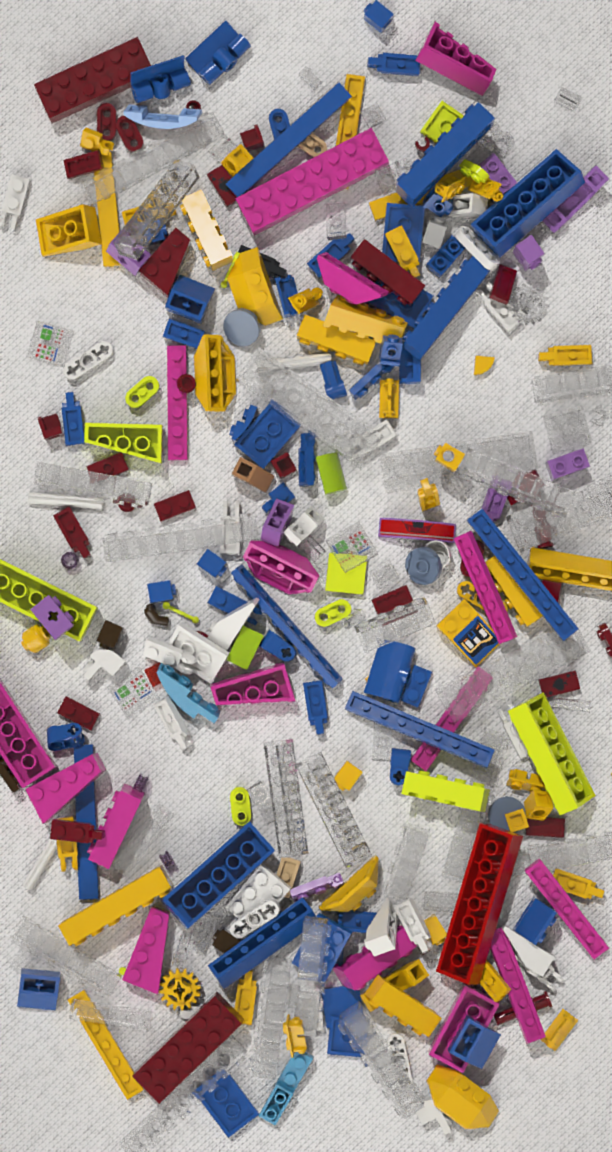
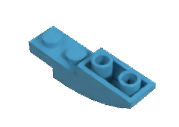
(180, 692)
(285, 1087)

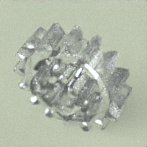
(529, 297)

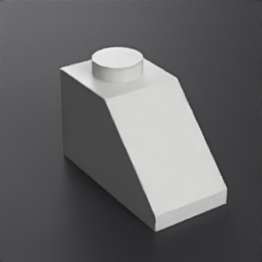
(468, 206)

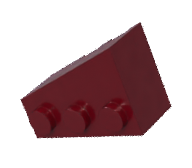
(166, 262)

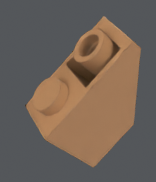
(252, 475)

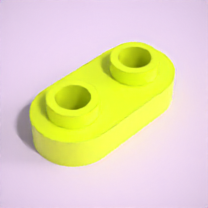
(471, 169)
(142, 392)
(332, 613)
(240, 806)

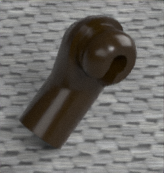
(153, 617)

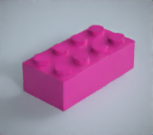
(470, 1003)

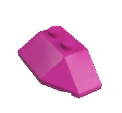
(347, 282)
(280, 567)

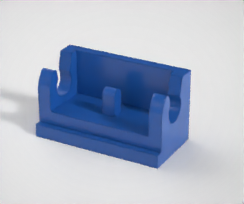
(286, 288)
(409, 368)
(356, 920)

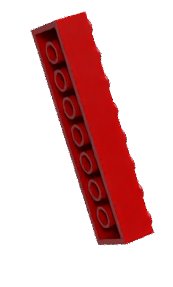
(479, 904)

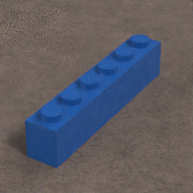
(445, 308)
(261, 944)

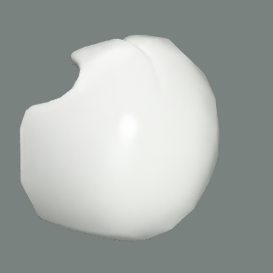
(442, 551)

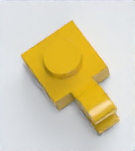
(93, 141)

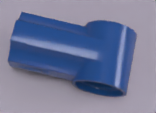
(333, 384)

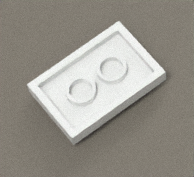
(208, 654)
(257, 889)

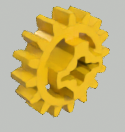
(172, 989)

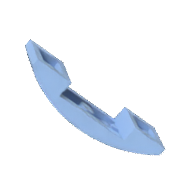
(140, 115)

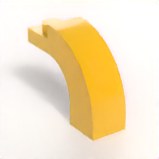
(403, 978)

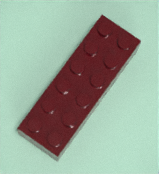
(91, 80)
(188, 1047)

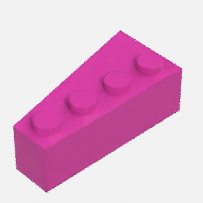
(455, 61)
(258, 686)
(61, 788)
(116, 825)
(148, 956)
(365, 966)

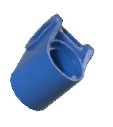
(275, 644)
(63, 737)
(399, 762)

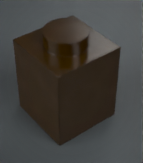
(109, 635)
(224, 940)

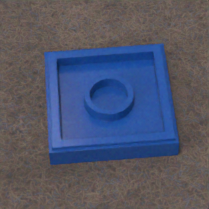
(338, 1000)
(337, 1042)

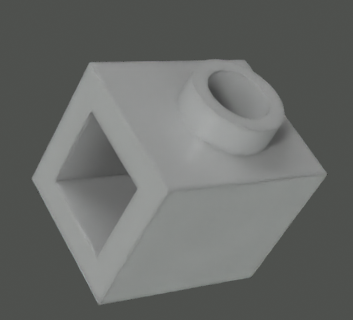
(435, 232)

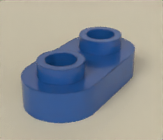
(278, 128)

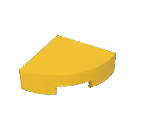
(482, 364)

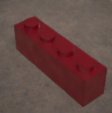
(387, 272)

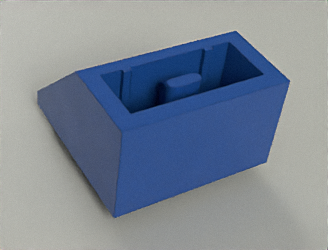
(189, 299)
(535, 921)
(38, 989)
(473, 1042)

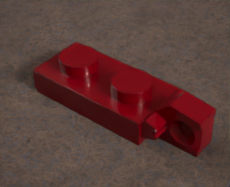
(72, 531)
(75, 831)

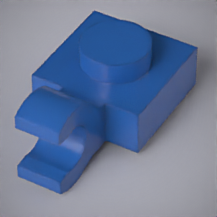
(282, 493)

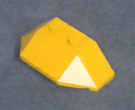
(253, 287)
(214, 373)
(357, 887)
(461, 1098)

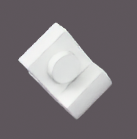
(303, 526)
(104, 658)
(430, 1112)

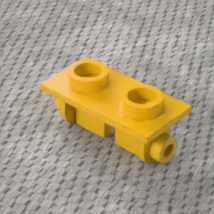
(450, 187)
(489, 189)
(306, 299)
(389, 398)
(518, 781)
(293, 1028)
(559, 1029)

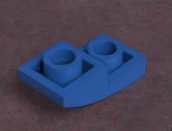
(445, 256)
(240, 427)

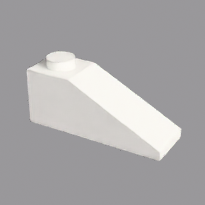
(229, 625)
(382, 930)
(533, 956)

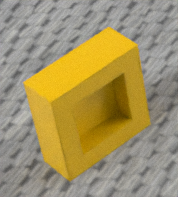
(516, 820)

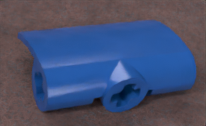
(218, 53)
(159, 80)
(390, 671)

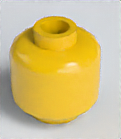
(35, 638)

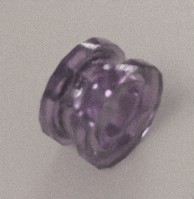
(75, 558)
(140, 782)
(167, 860)

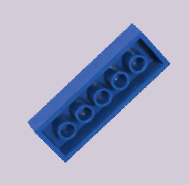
(444, 154)
(528, 203)
(218, 875)

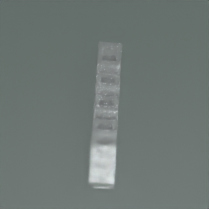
(156, 209)
(286, 798)
(333, 810)

